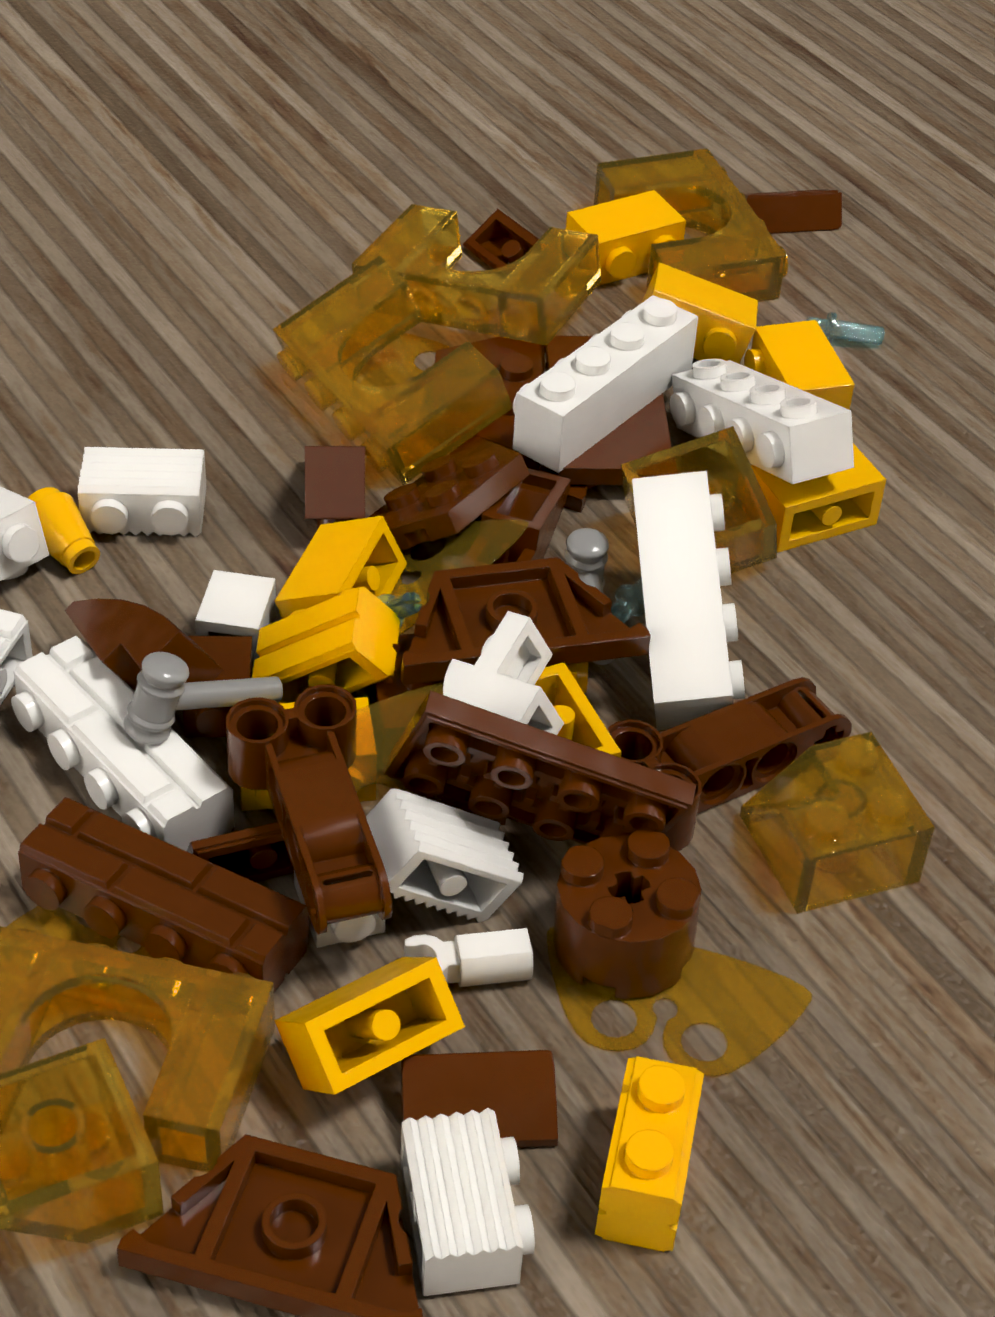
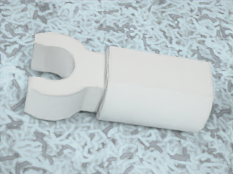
(478, 956)

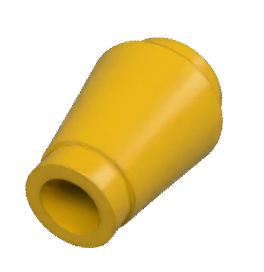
(65, 530)

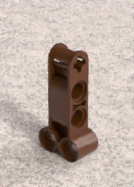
(732, 746)
(304, 766)

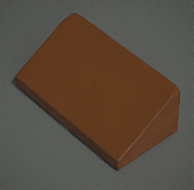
(798, 210)
(500, 241)
(251, 853)
(511, 1083)

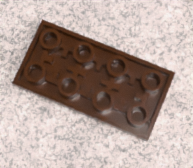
(635, 438)
(531, 775)

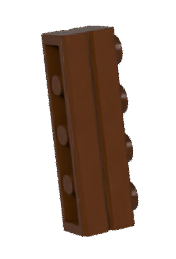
(160, 895)

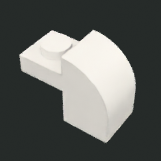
(507, 675)

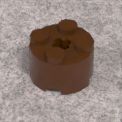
(626, 913)

